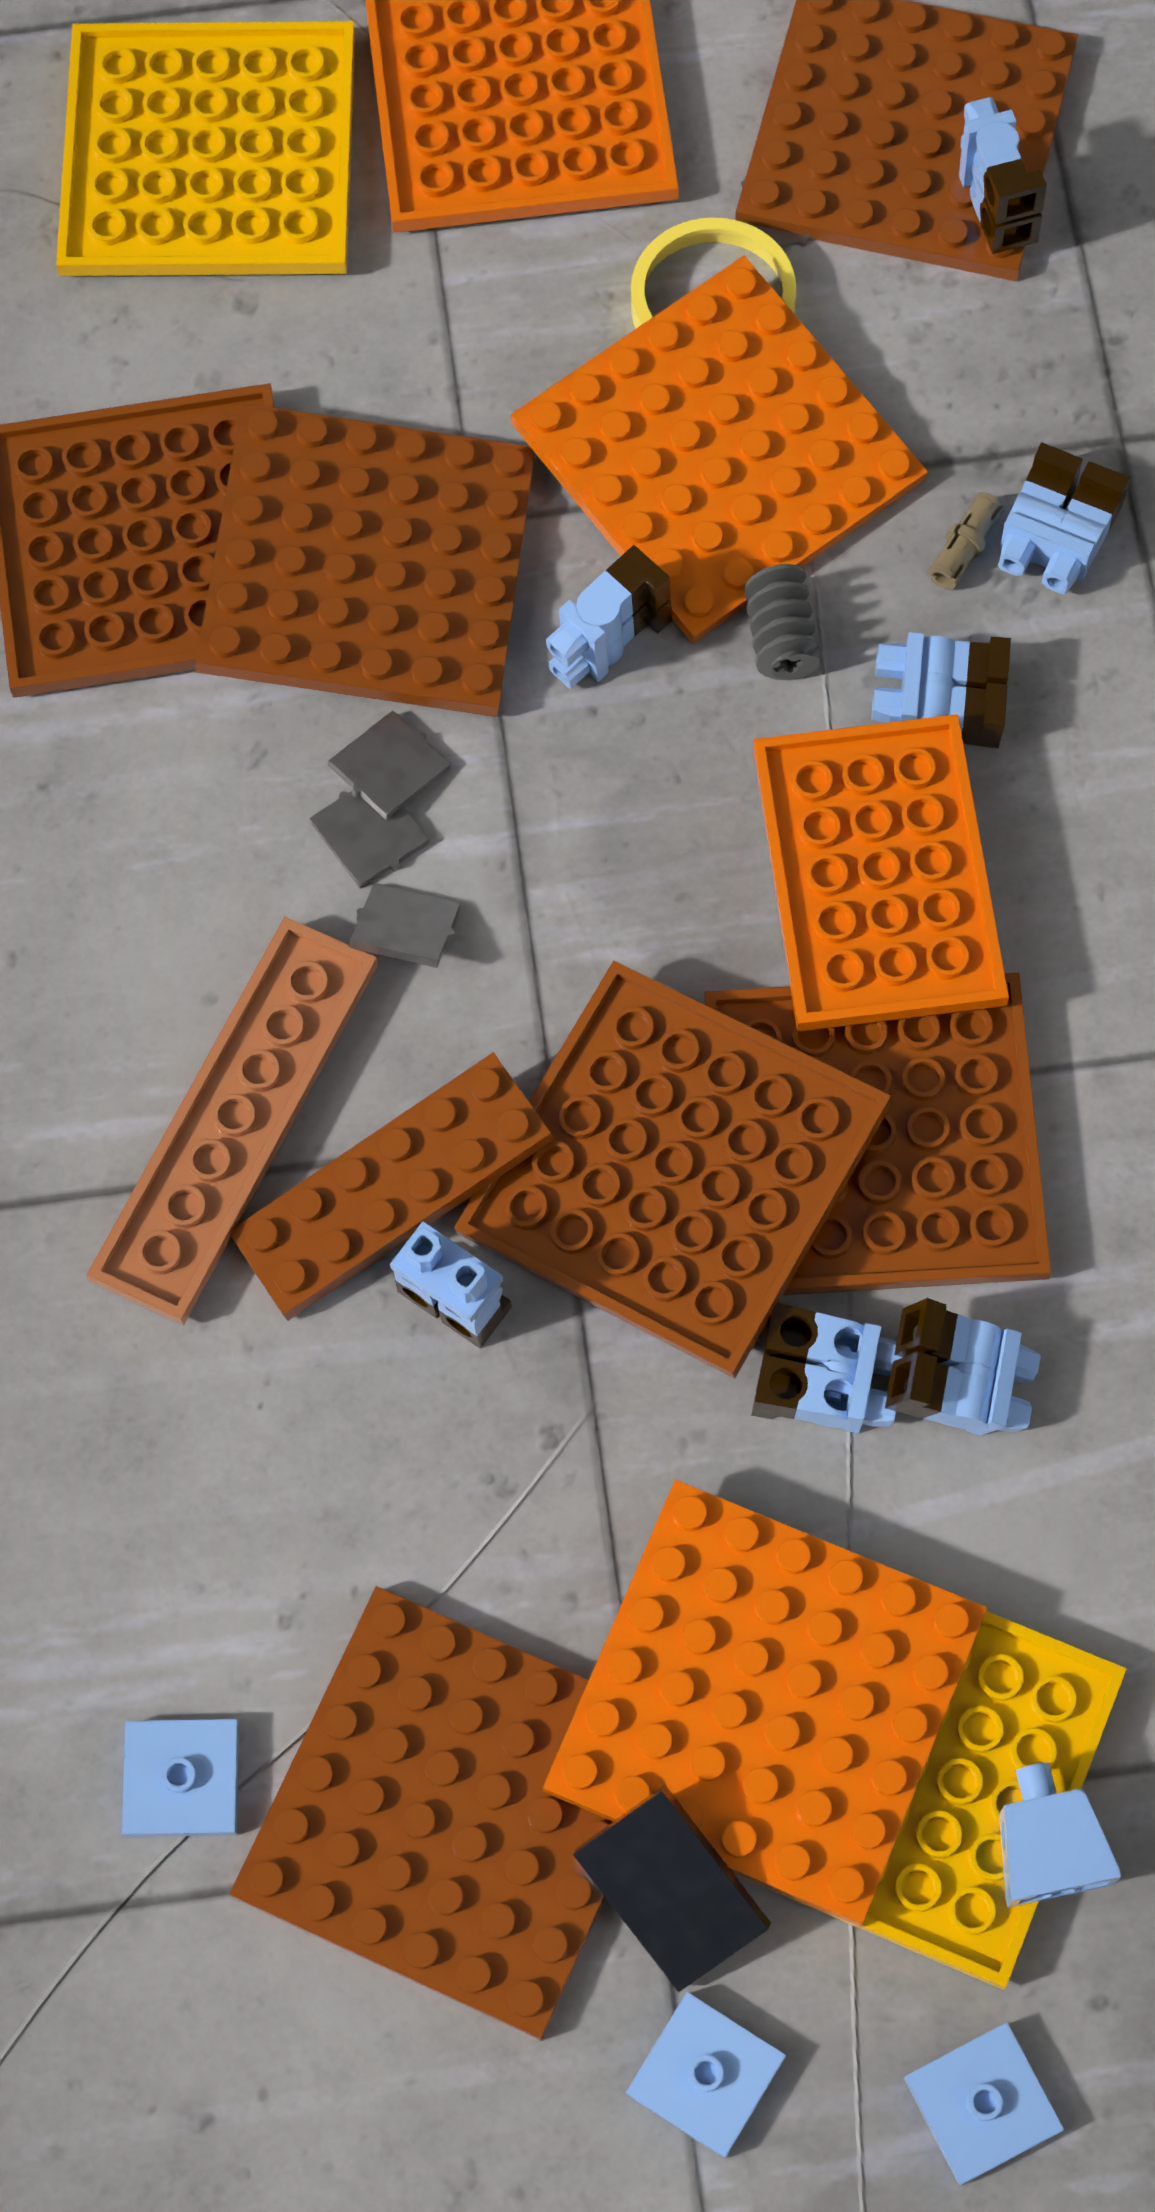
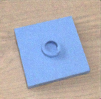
(180, 1778)
(705, 2075)
(983, 2103)

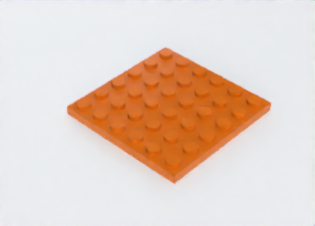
(518, 108)
(719, 444)
(771, 1696)

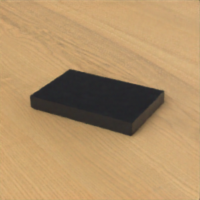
(672, 1888)

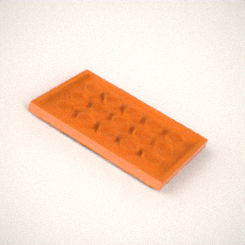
(879, 873)

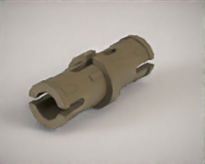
(965, 540)

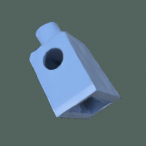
(1052, 1842)

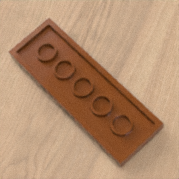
(389, 1185)

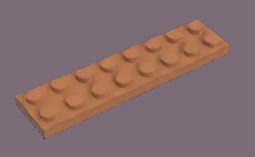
(232, 1121)

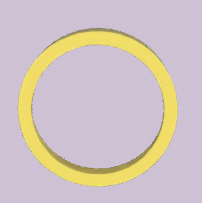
(708, 231)

